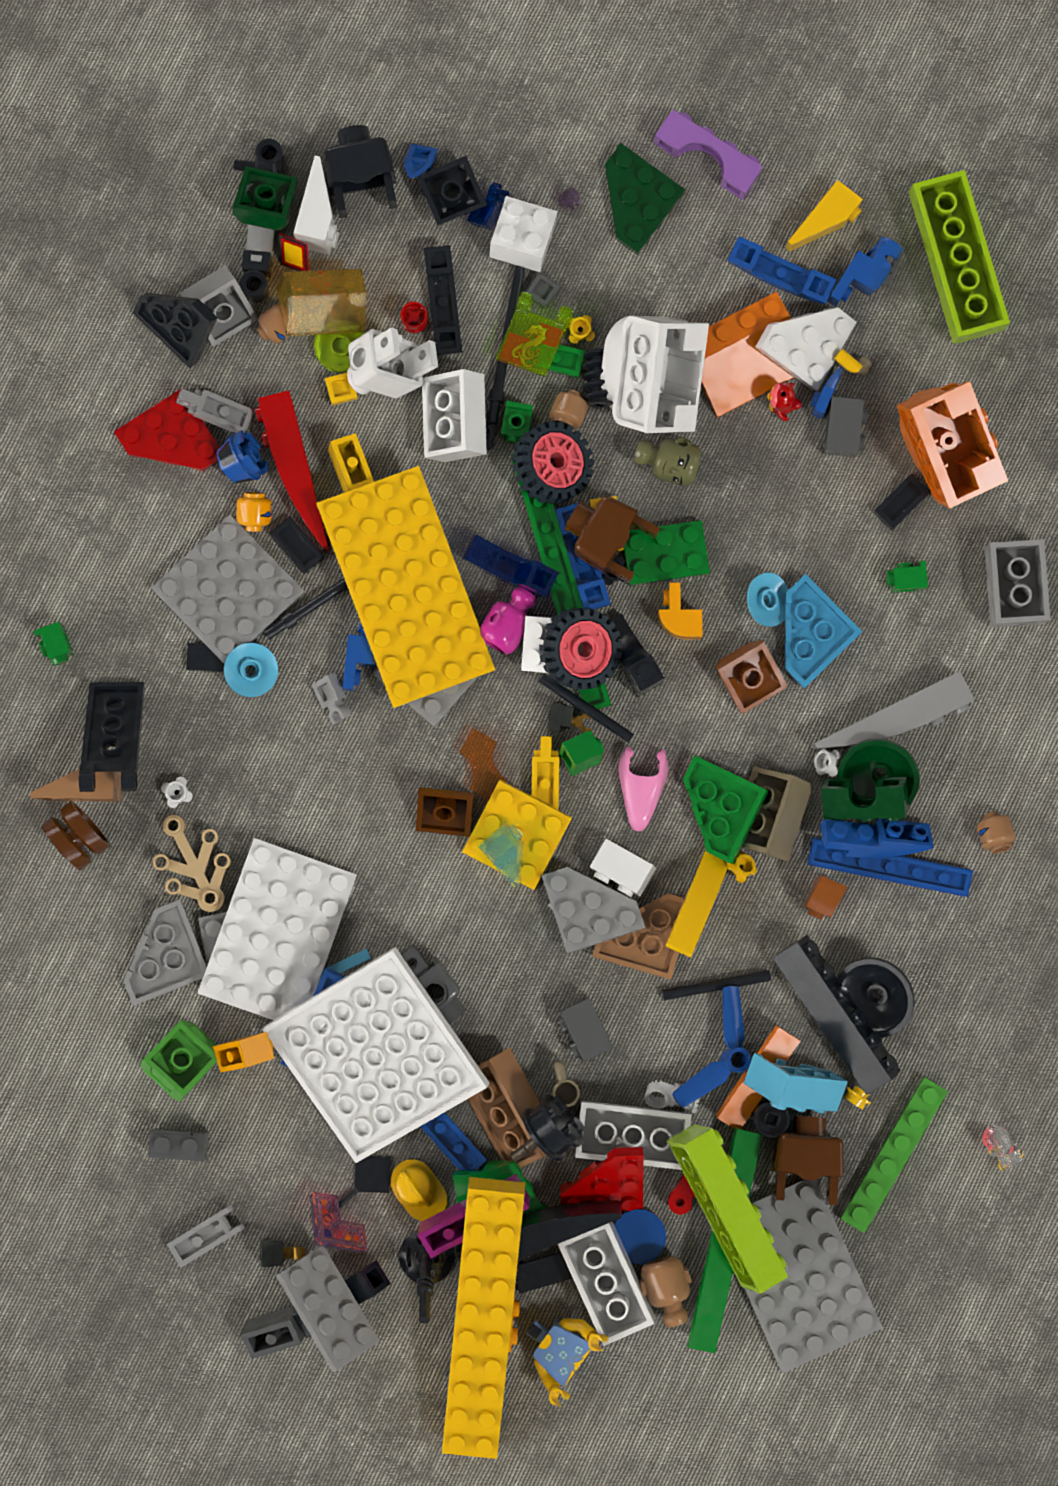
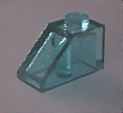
(506, 852)

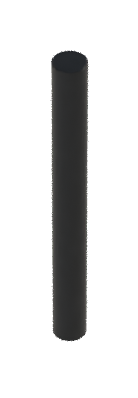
(586, 708)
(716, 985)

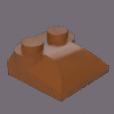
(750, 675)

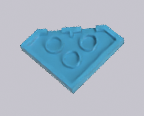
(813, 631)

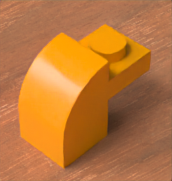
(678, 622)

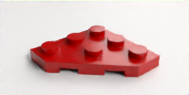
(170, 436)
(613, 1179)

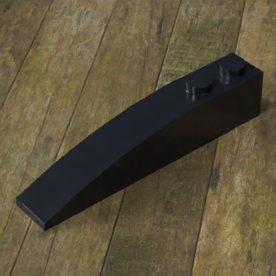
(560, 1223)

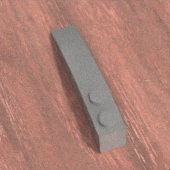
(907, 714)

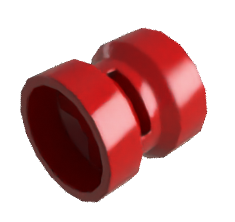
(411, 313)

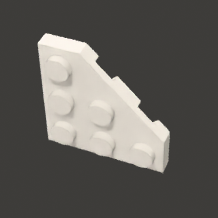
(807, 343)

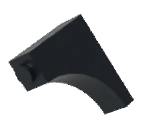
(635, 661)

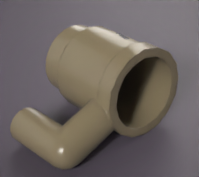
(564, 1087)

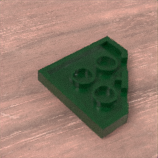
(638, 197)

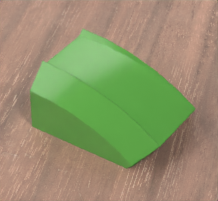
(180, 1059)

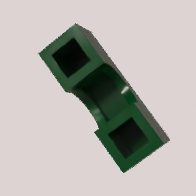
(842, 802)

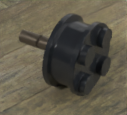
(550, 1129)

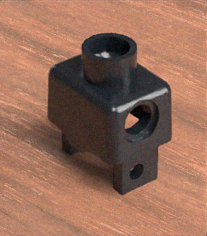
(359, 165)

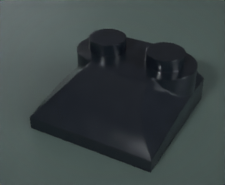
(451, 191)

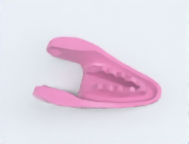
(641, 792)

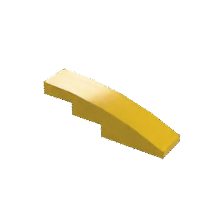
(697, 904)

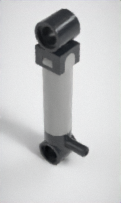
(259, 244)

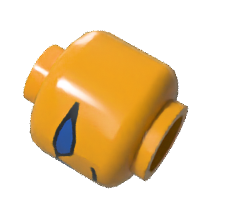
(253, 511)

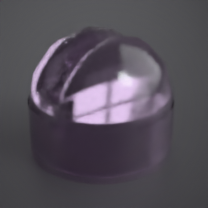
(568, 198)

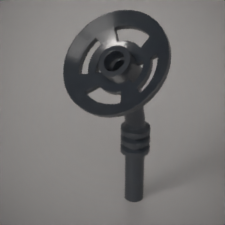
(425, 1265)

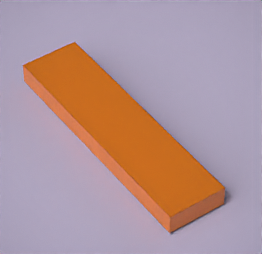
(742, 1098)

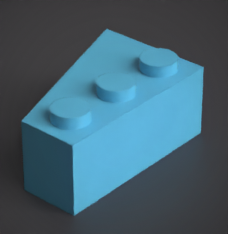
(795, 1086)

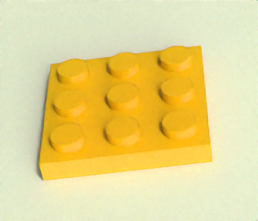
(536, 820)

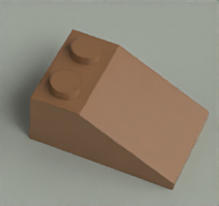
(67, 789)

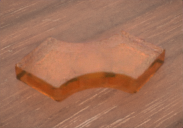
(479, 752)

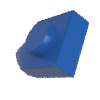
(419, 160)
(821, 399)

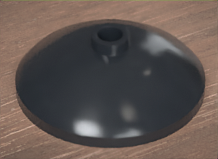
(885, 1012)

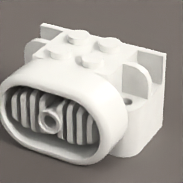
(654, 372)

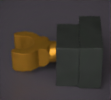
(562, 717)
(273, 1252)

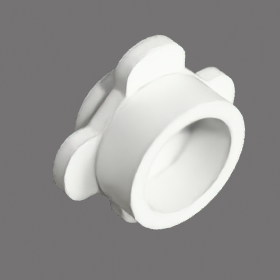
(827, 762)
(184, 794)

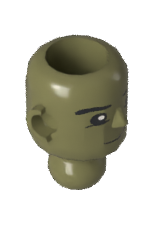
(672, 461)

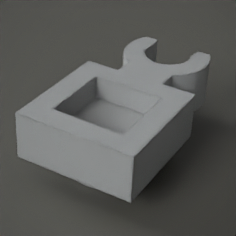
(330, 696)

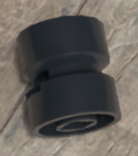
(770, 1120)

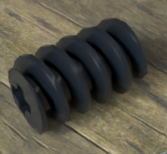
(595, 394)

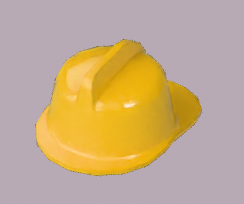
(418, 1189)

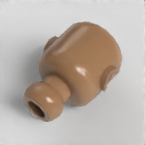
(666, 1286)

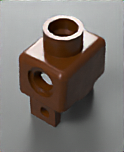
(604, 532)
(808, 1155)

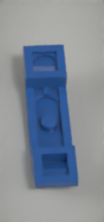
(781, 273)
(588, 579)

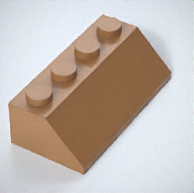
(502, 1106)

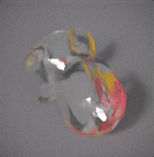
(999, 1145)

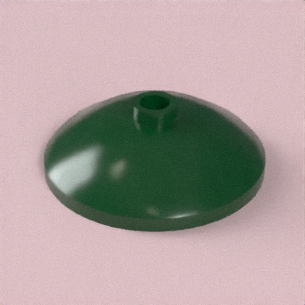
(868, 755)

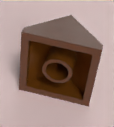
(444, 811)

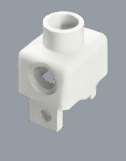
(377, 357)

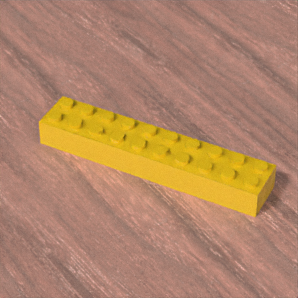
(483, 1317)

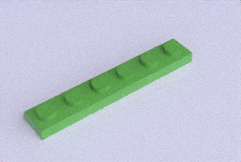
(893, 1154)

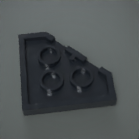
(178, 322)

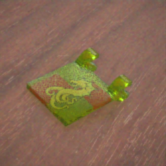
(533, 338)

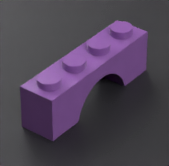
(681, 135)

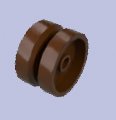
(73, 838)

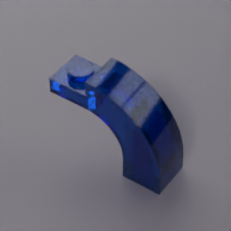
(509, 567)

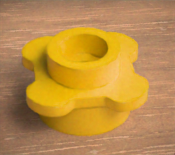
(586, 334)
(748, 865)
(857, 1097)

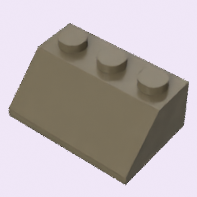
(780, 814)

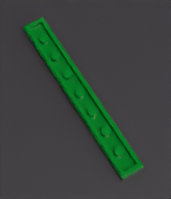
(717, 1269)

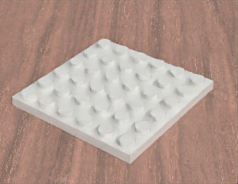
(376, 1055)

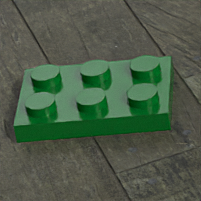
(673, 555)

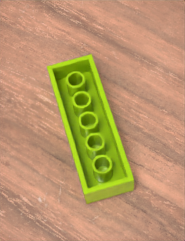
(959, 257)
(728, 1208)

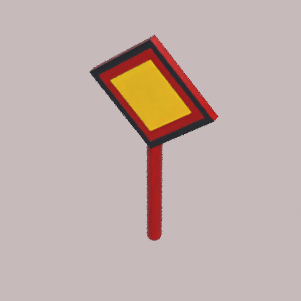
(293, 253)

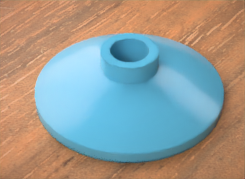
(767, 599)
(265, 669)

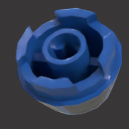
(240, 458)

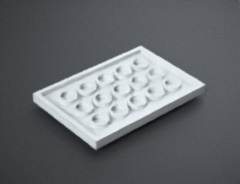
(276, 931)

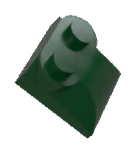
(264, 198)

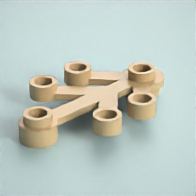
(195, 867)

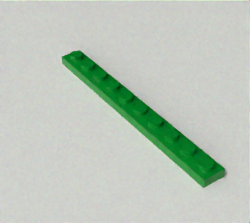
(554, 555)

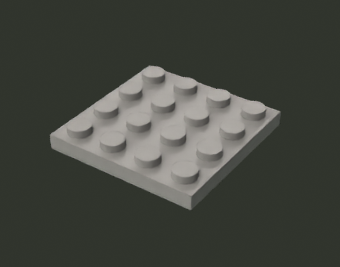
(228, 589)

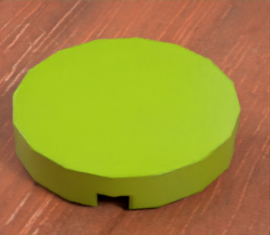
(333, 350)

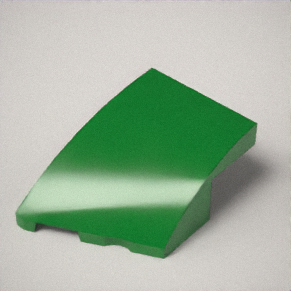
(499, 1171)

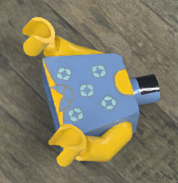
(562, 1351)

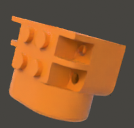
(951, 443)

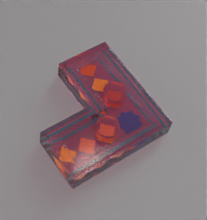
(330, 1230)

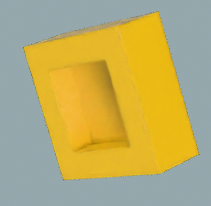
(340, 389)

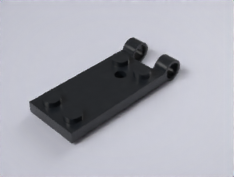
(112, 721)

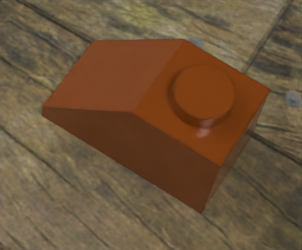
(824, 897)

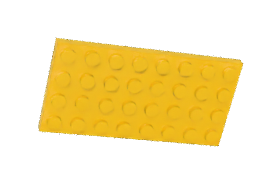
(405, 586)

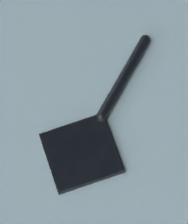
(371, 1175)

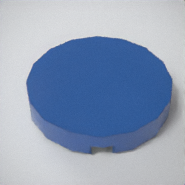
(641, 1235)

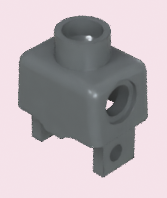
(437, 973)

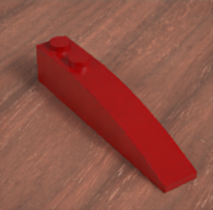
(289, 454)

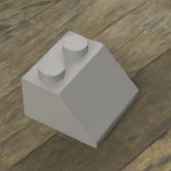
(226, 300)

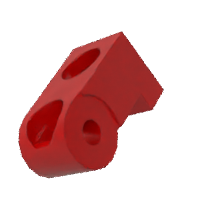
(681, 1197)

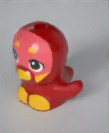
(780, 404)

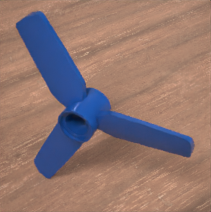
(718, 1072)

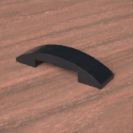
(443, 300)

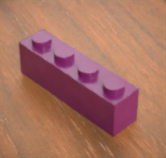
(447, 1227)

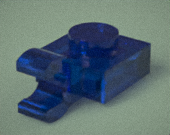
(487, 216)

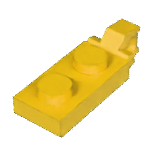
(546, 773)

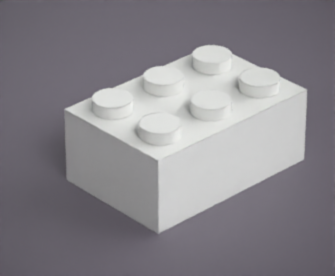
(454, 415)

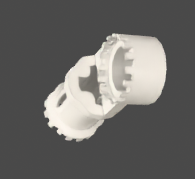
(667, 1090)

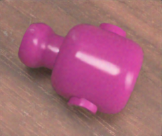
(506, 622)

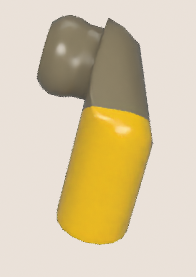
(852, 365)

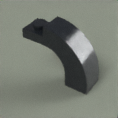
(363, 1285)

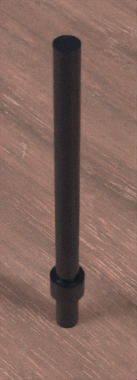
(496, 394)
(290, 620)

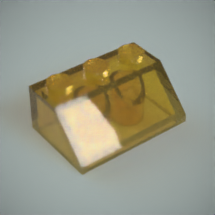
(322, 301)

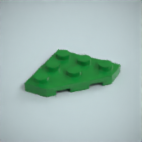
(722, 806)

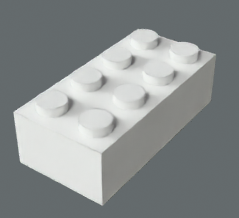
(630, 1126)
(607, 1283)

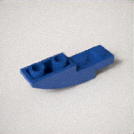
(877, 840)

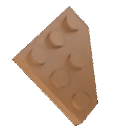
(647, 948)

